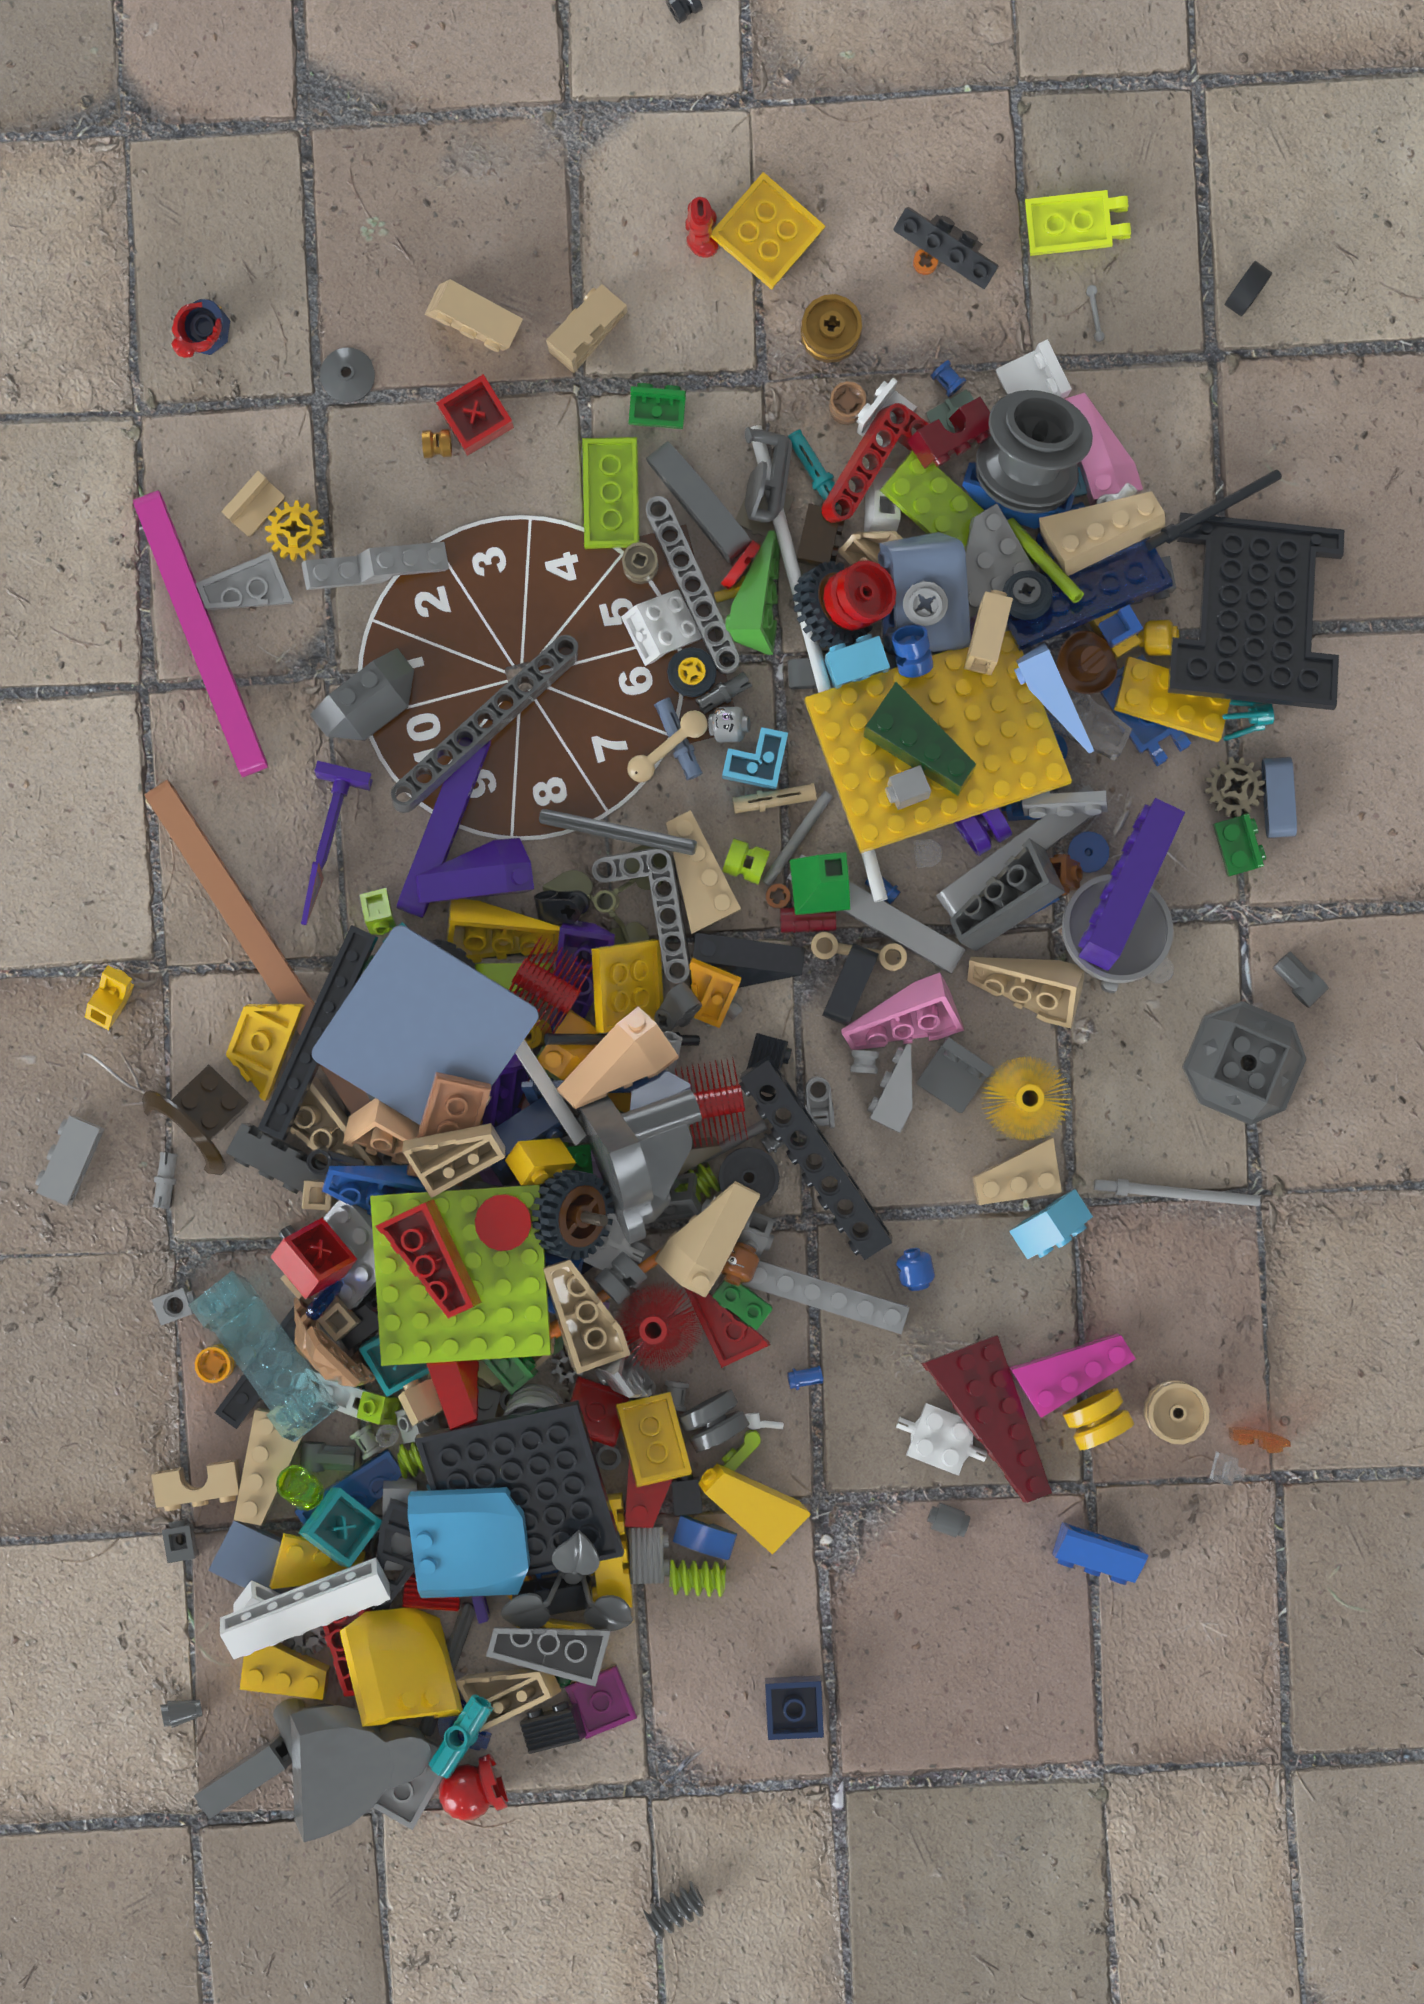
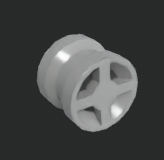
(864, 1061)

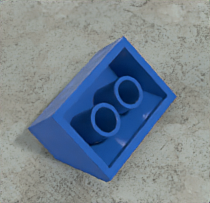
(1099, 1554)

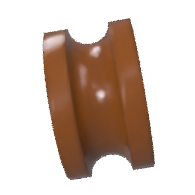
(773, 888)

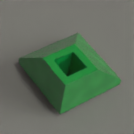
(820, 883)

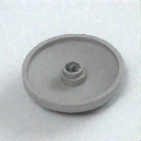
(1147, 942)

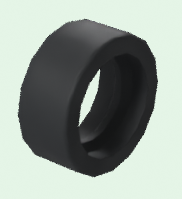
(1248, 288)

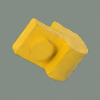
(110, 997)

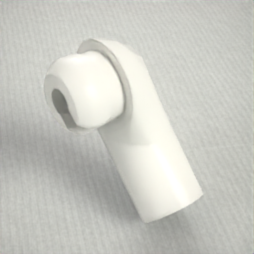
(1127, 491)

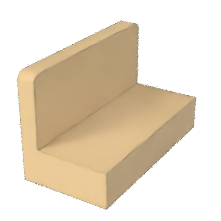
(253, 504)

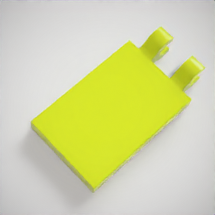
(1074, 222)

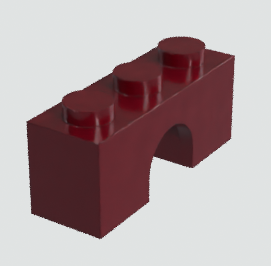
(935, 444)

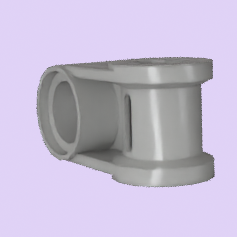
(820, 1105)

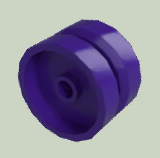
(975, 830)

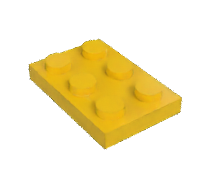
(653, 1439)

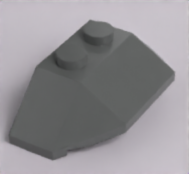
(367, 699)

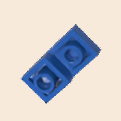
(704, 1538)

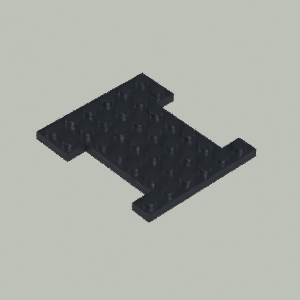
(1257, 615)

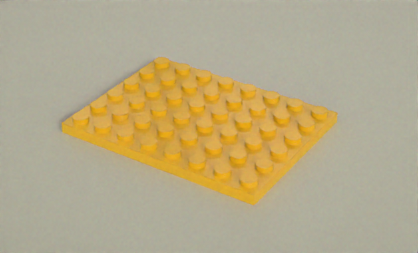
(984, 714)

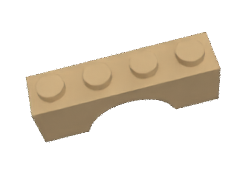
(422, 1401)

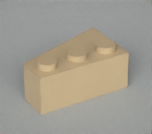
(473, 315)
(586, 327)
(453, 1156)
(1021, 1176)
(509, 1691)

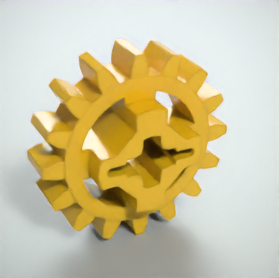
(307, 532)

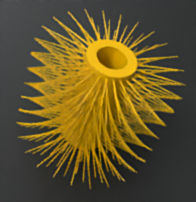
(1037, 1103)

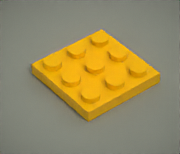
(767, 230)
(625, 979)

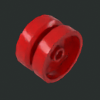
(859, 595)

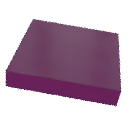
(602, 1705)

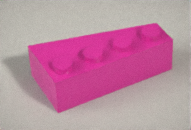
(1064, 1375)

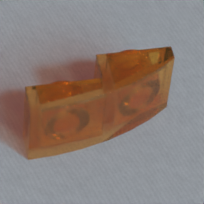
(1266, 1440)

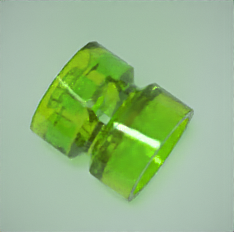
(300, 1487)

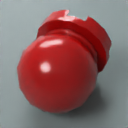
(473, 1790)

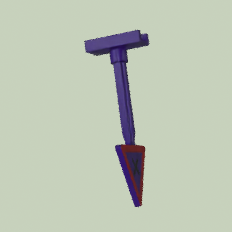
(342, 779)

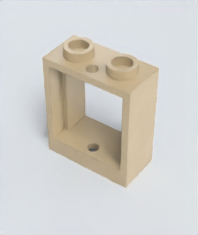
(988, 632)

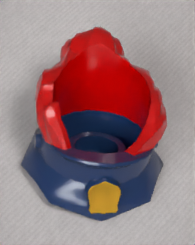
(200, 328)

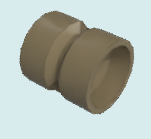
(640, 563)

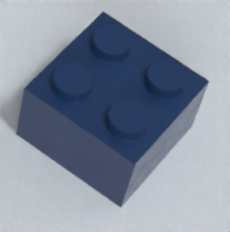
(794, 1707)

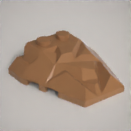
(326, 1354)

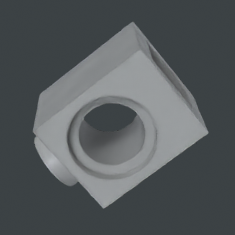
(163, 1308)

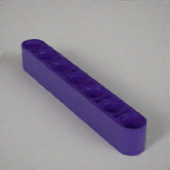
(442, 827)

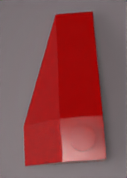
(457, 1390)

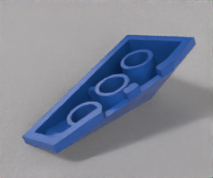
(357, 1183)

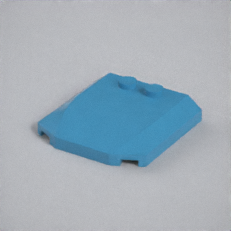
(467, 1542)

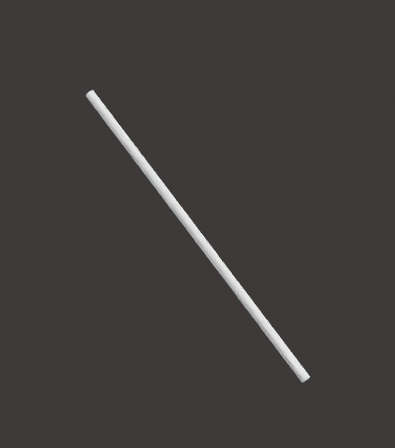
(813, 648)

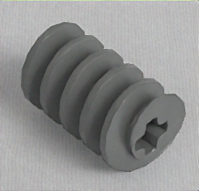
(675, 1910)

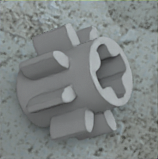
(559, 1369)

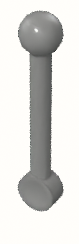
(1091, 292)

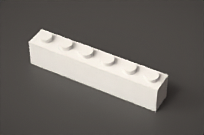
(304, 1608)

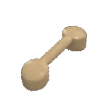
(692, 725)
(825, 946)

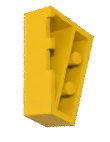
(284, 1672)

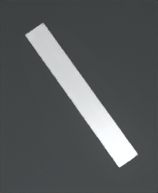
(550, 1093)

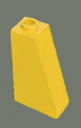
(754, 1506)

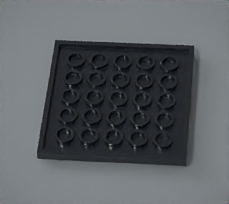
(544, 1464)

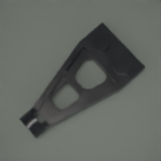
(393, 1521)

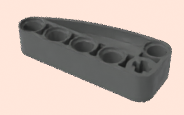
(699, 502)

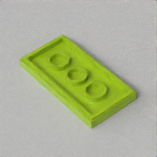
(610, 492)

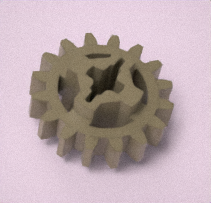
(1228, 776)

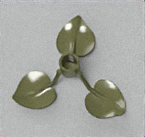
(609, 901)

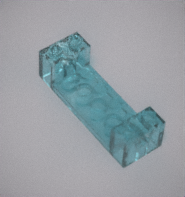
(264, 1355)

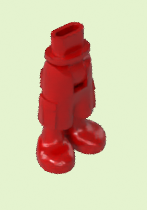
(699, 224)

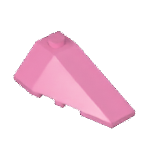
(1107, 463)
(913, 1013)

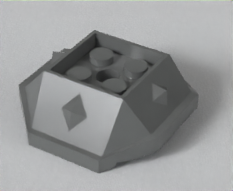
(1216, 1069)

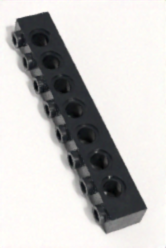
(863, 1243)

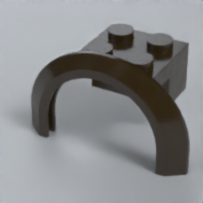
(201, 1111)

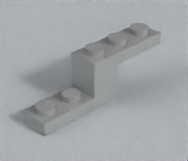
(375, 565)
(1065, 804)

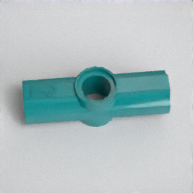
(469, 1723)

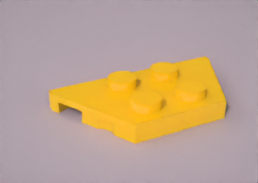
(263, 1042)

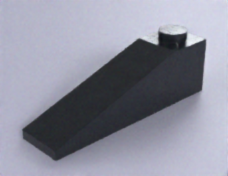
(749, 959)

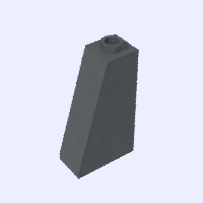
(244, 1776)

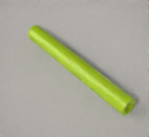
(1046, 562)

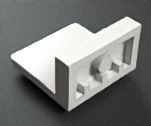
(1035, 371)
(884, 397)
(661, 626)

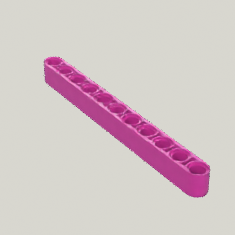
(200, 634)

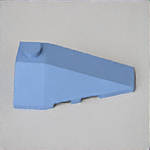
(1044, 681)

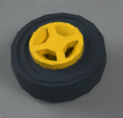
(695, 663)

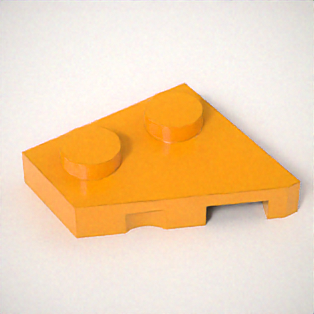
(714, 990)

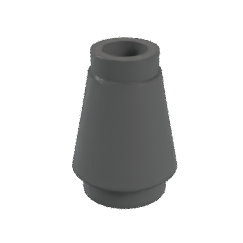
(180, 1712)

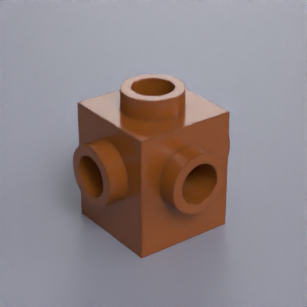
(1068, 872)

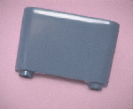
(937, 560)

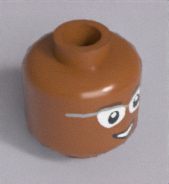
(740, 1264)

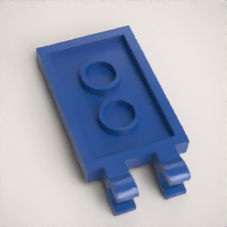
(1144, 733)

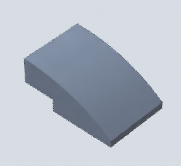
(248, 1556)

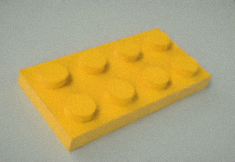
(1146, 696)

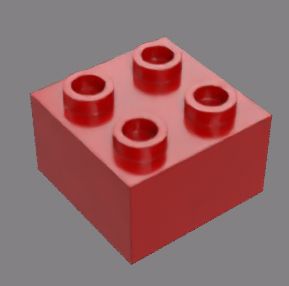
(475, 414)
(313, 1258)

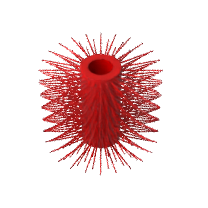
(546, 984)
(717, 1102)
(670, 1325)

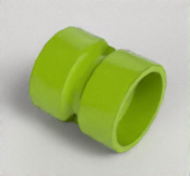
(736, 857)

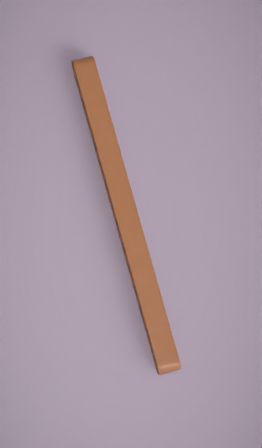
(240, 917)

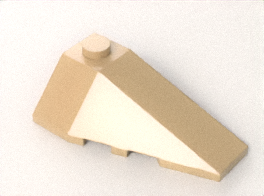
(1039, 985)

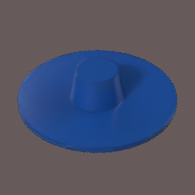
(1089, 850)

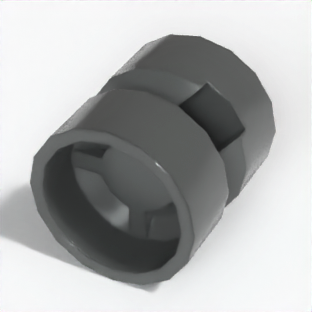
(620, 1278)

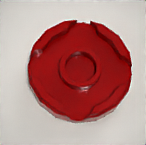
(740, 565)
(503, 1222)

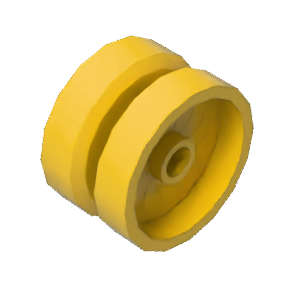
(1098, 1419)

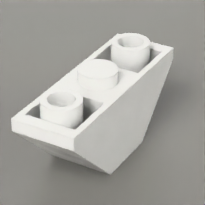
(879, 510)

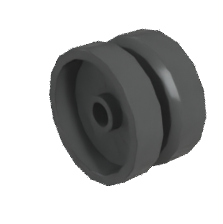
(716, 1425)

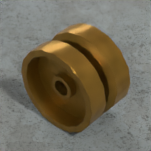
(831, 312)

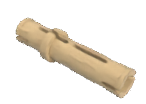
(744, 804)

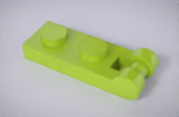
(735, 1458)

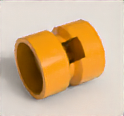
(214, 1364)

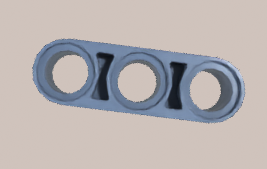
(1279, 797)

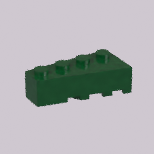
(918, 740)

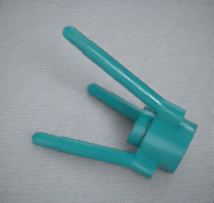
(1259, 715)

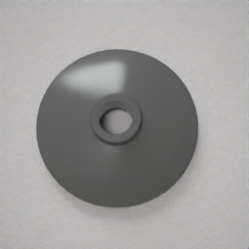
(354, 386)

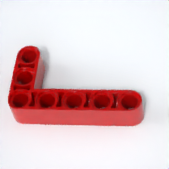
(876, 456)

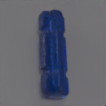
(323, 1300)

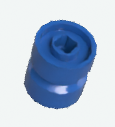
(912, 651)

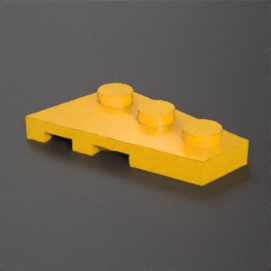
(303, 1563)

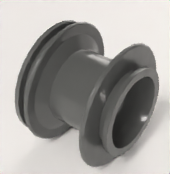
(1033, 451)

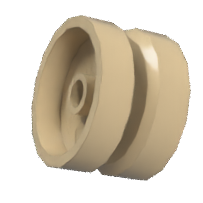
(1160, 1407)

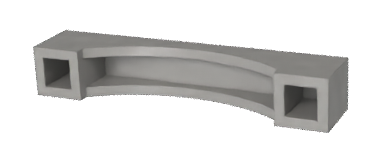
(829, 1297)

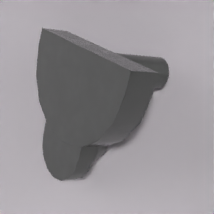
(640, 1154)
(344, 1766)

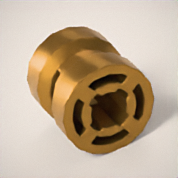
(430, 443)

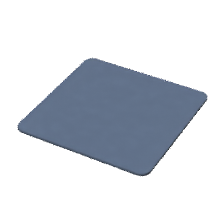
(418, 1017)

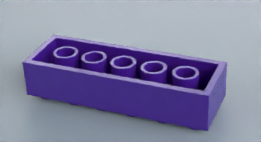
(1129, 883)

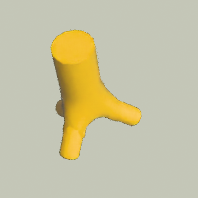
(730, 593)

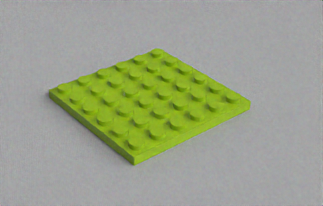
(509, 1284)

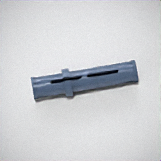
(683, 750)

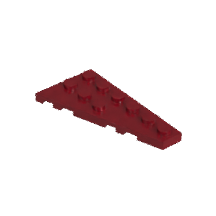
(988, 1403)

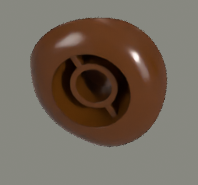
(1086, 663)

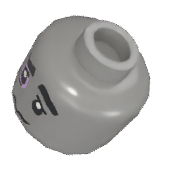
(728, 724)

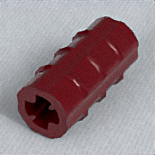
(807, 922)

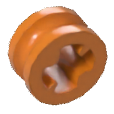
(923, 270)

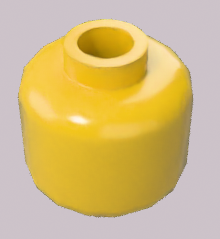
(1157, 637)

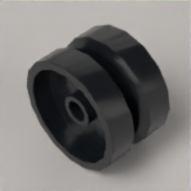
(755, 1161)

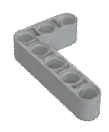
(660, 901)

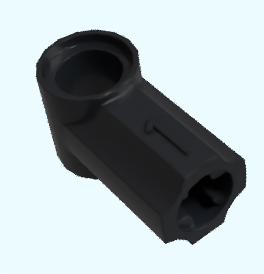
(333, 1158)

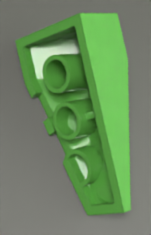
(751, 611)

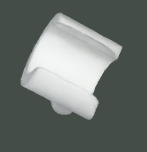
(755, 1423)

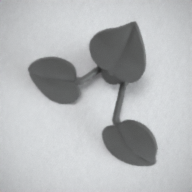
(574, 1561)

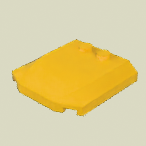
(400, 1666)

